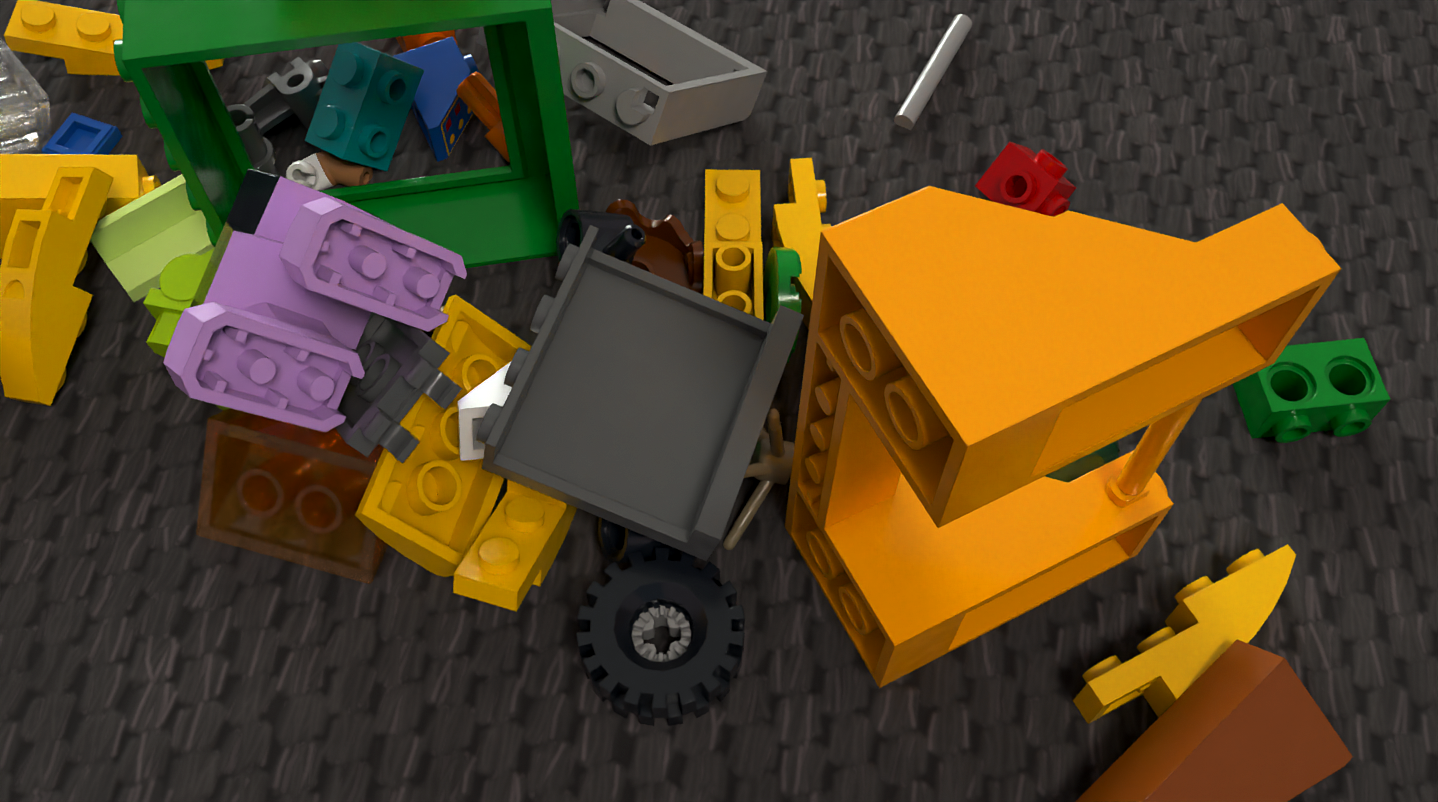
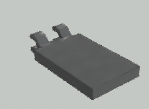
(398, 369)

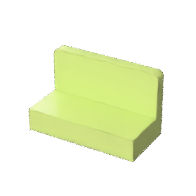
(148, 235)

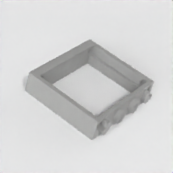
(708, 80)

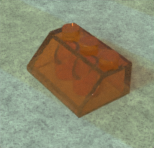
(288, 494)

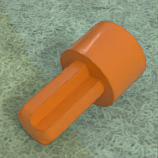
(483, 101)

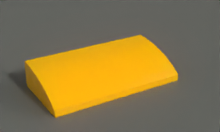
(433, 500)

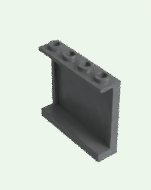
(638, 400)

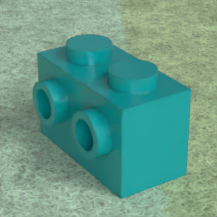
(364, 105)

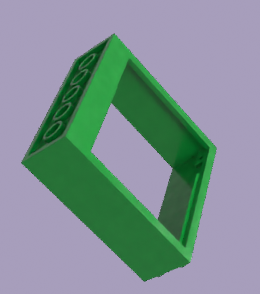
(477, 213)

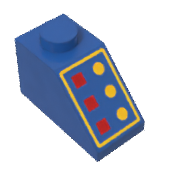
(436, 101)

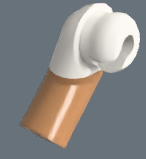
(327, 170)

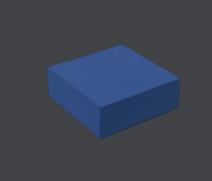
(83, 136)

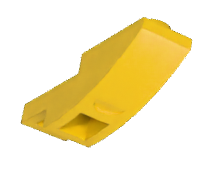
(69, 33)
(800, 224)
(734, 240)
(37, 274)
(514, 548)
(1197, 634)

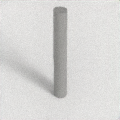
(933, 72)

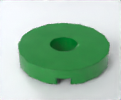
(777, 287)

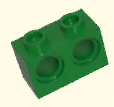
(1313, 391)

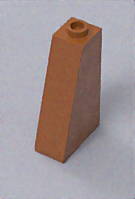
(1230, 737)

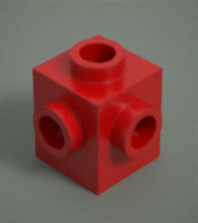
(1027, 181)

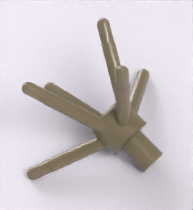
(770, 465)

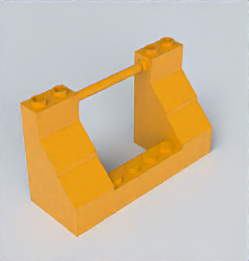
(978, 354)

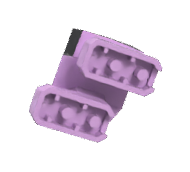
(293, 300)

